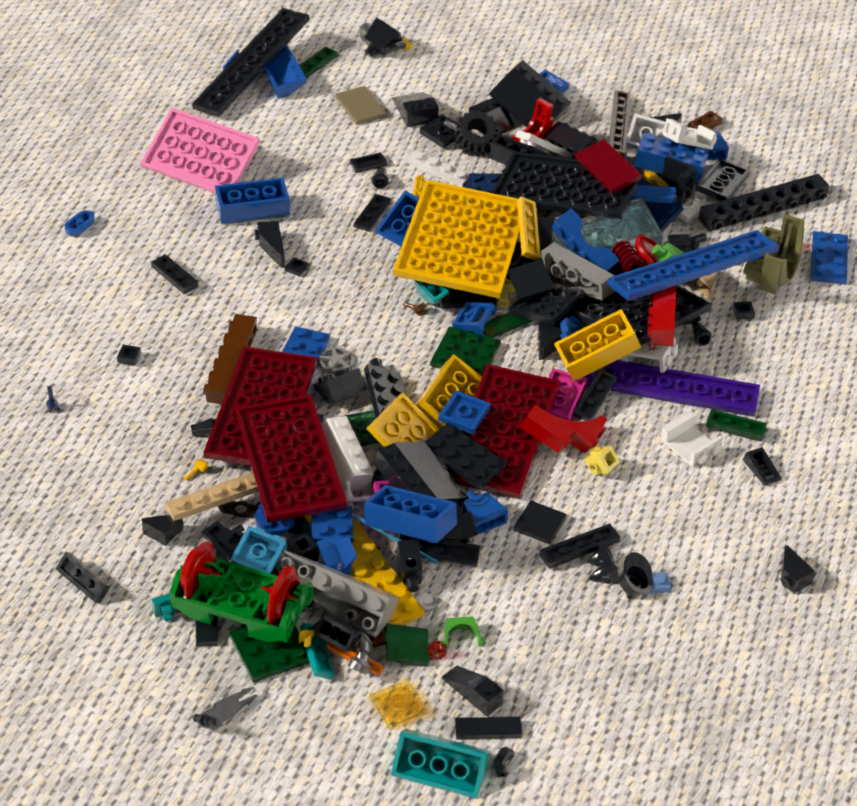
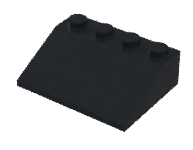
(520, 92)
(418, 470)

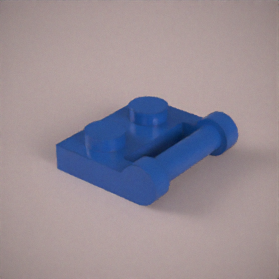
(470, 313)

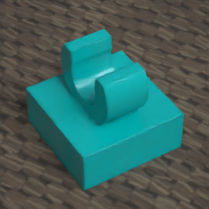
(162, 606)

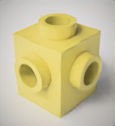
(602, 460)

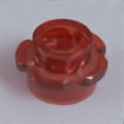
(437, 647)

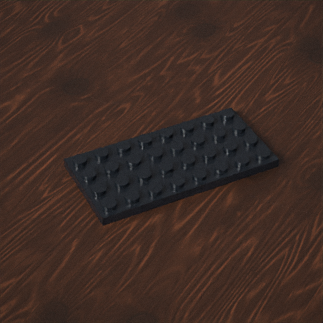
(562, 185)

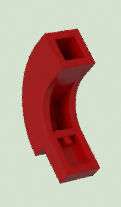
(541, 120)

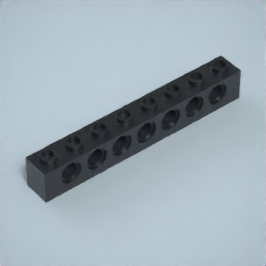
(763, 202)

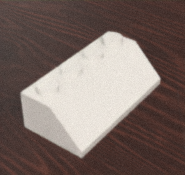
(347, 453)

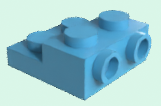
(259, 550)

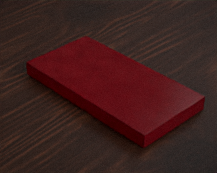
(608, 166)

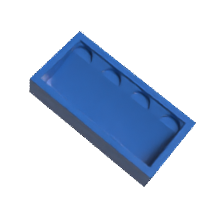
(284, 73)

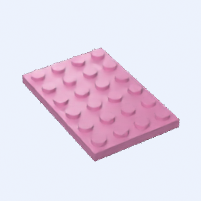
(199, 151)

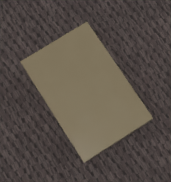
(360, 105)

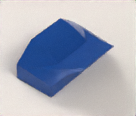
(337, 553)

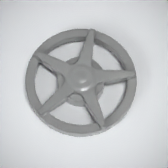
(335, 359)

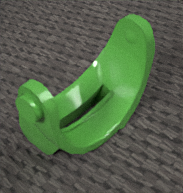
(462, 623)

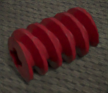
(627, 255)

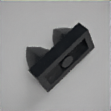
(606, 571)

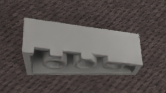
(574, 271)

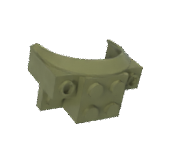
(779, 267)

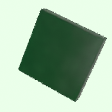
(406, 644)

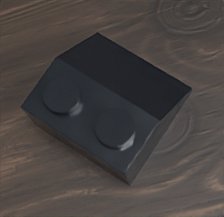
(498, 113)

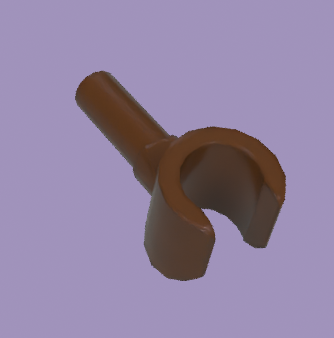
(419, 309)

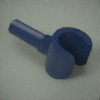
(51, 402)

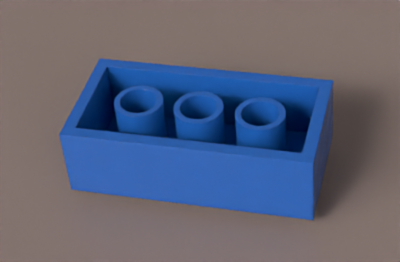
(654, 149)
(252, 200)
(410, 513)

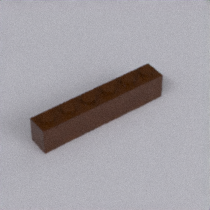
(240, 334)

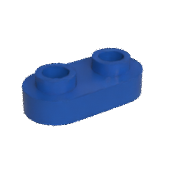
(79, 223)

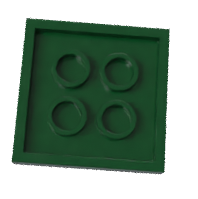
(470, 347)
(268, 658)

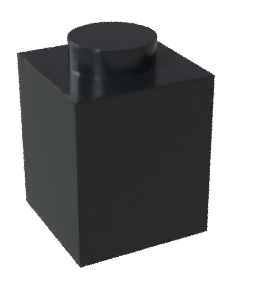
(680, 241)

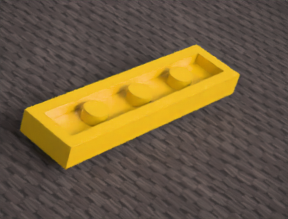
(528, 229)

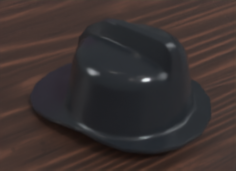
(637, 575)

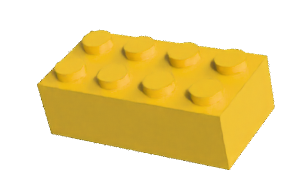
(597, 345)

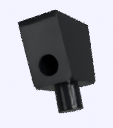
(409, 570)

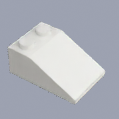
(640, 125)

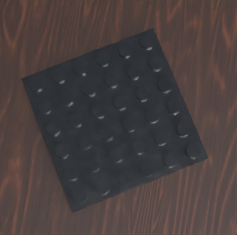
(637, 311)

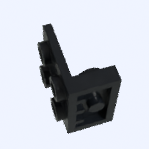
(681, 176)

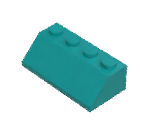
(440, 763)

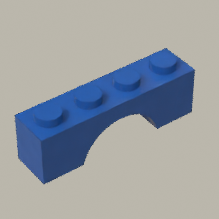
(569, 229)

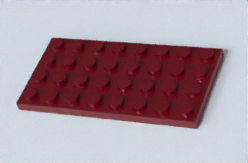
(257, 379)
(510, 400)
(290, 458)

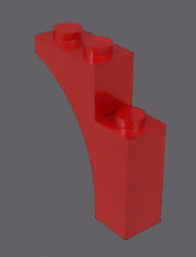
(561, 433)

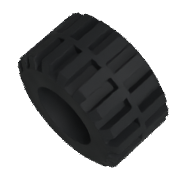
(480, 122)

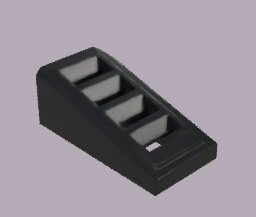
(750, 460)

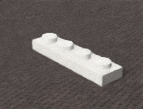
(438, 168)

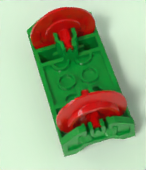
(239, 594)

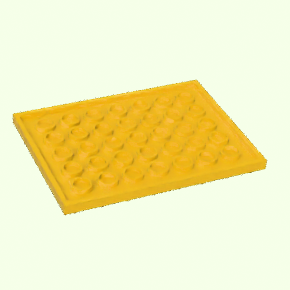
(460, 239)

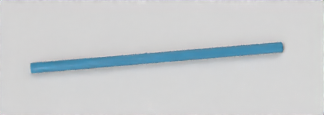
(394, 538)

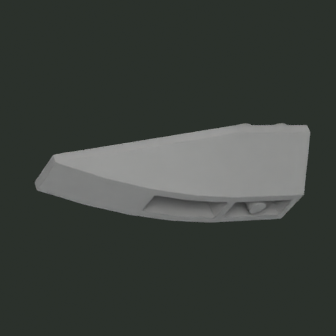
(343, 594)

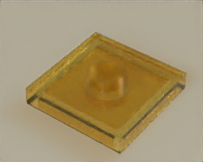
(398, 704)

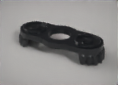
(229, 508)

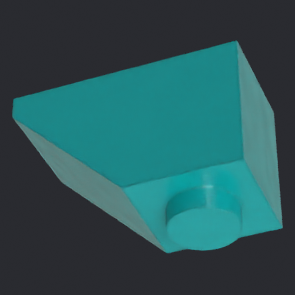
(430, 292)

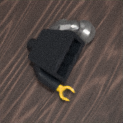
(382, 38)
(344, 636)

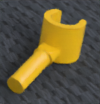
(200, 465)

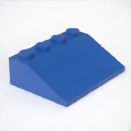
(398, 219)

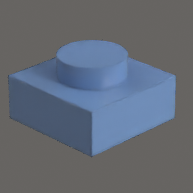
(660, 583)

